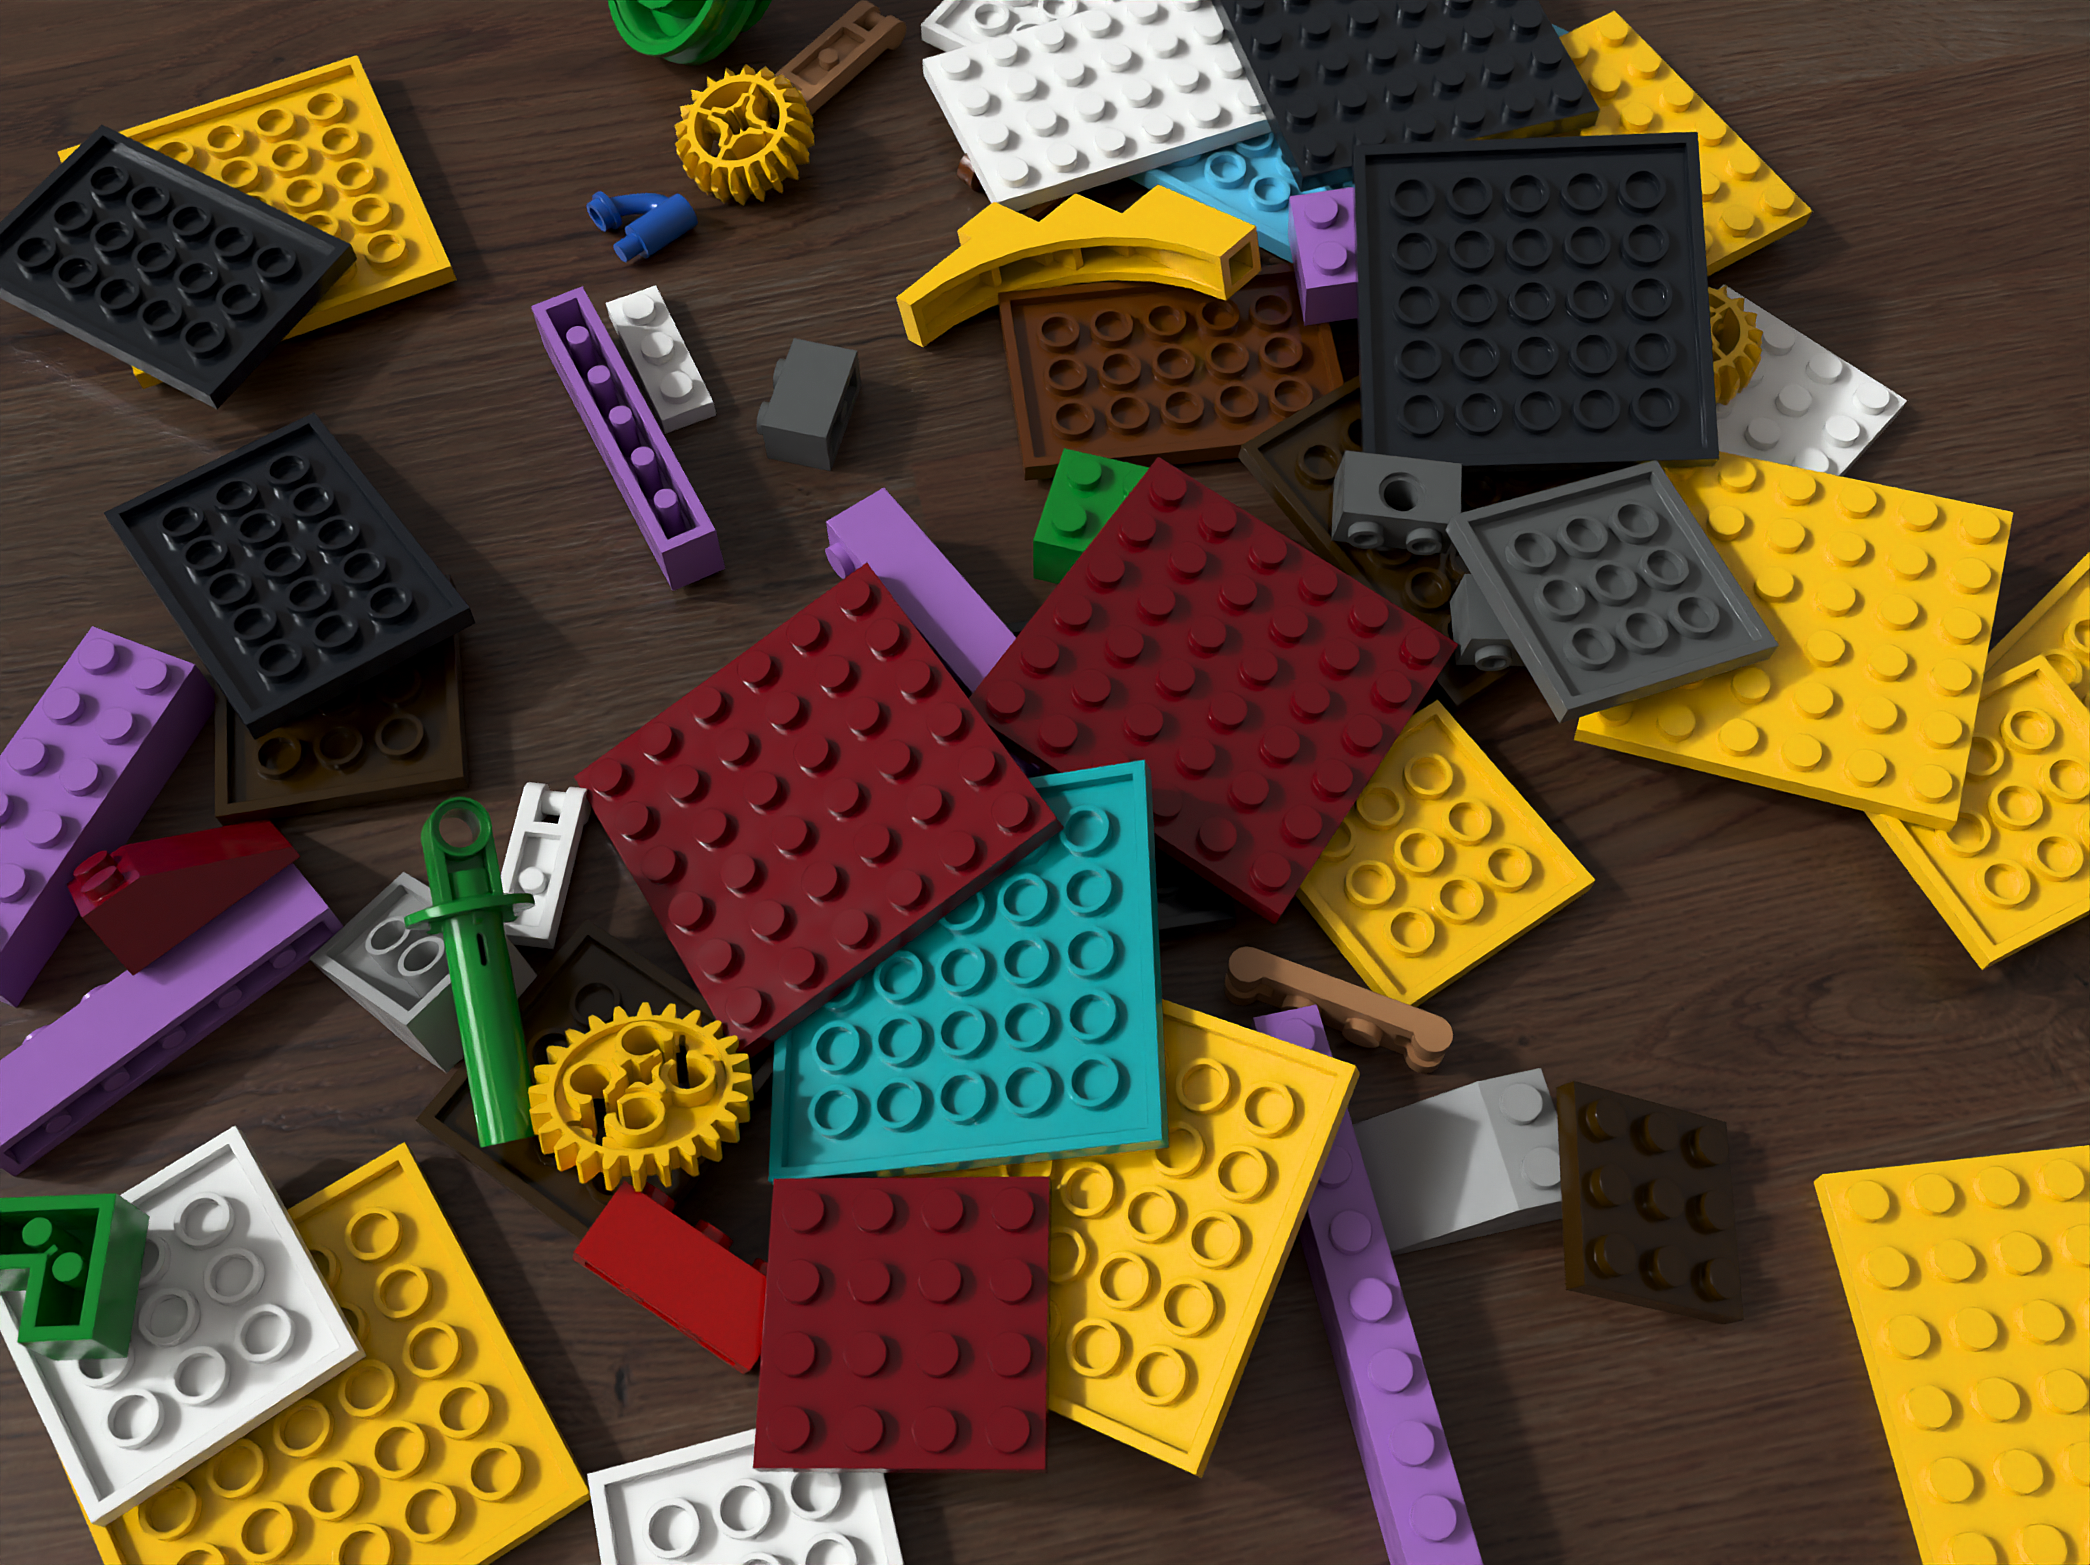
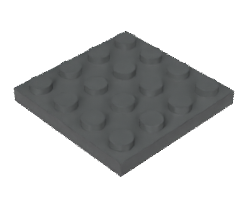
(1609, 590)

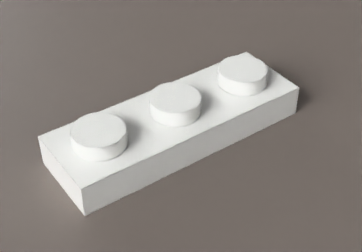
(661, 359)

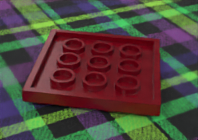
(906, 1326)

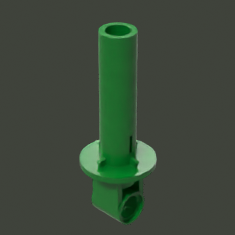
(471, 917)

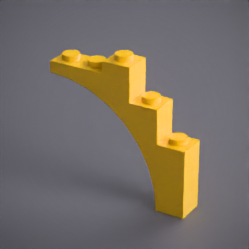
(1081, 241)

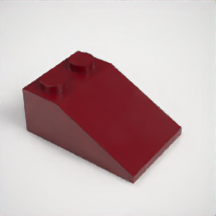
(169, 887)

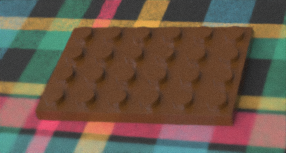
(1159, 368)

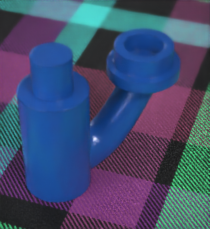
(660, 225)

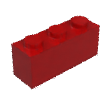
(679, 1273)

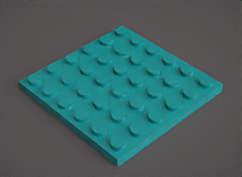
(1005, 1024)

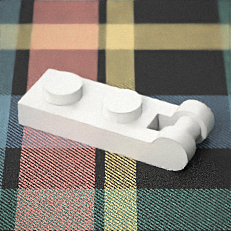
(543, 859)

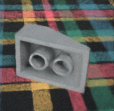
(404, 972)
(1465, 1162)

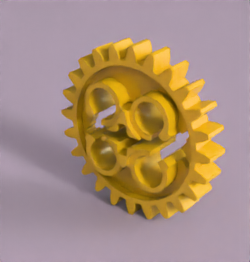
(648, 1117)

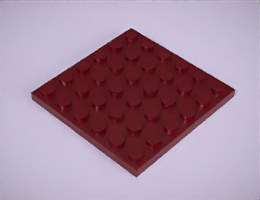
(1229, 668)
(813, 809)

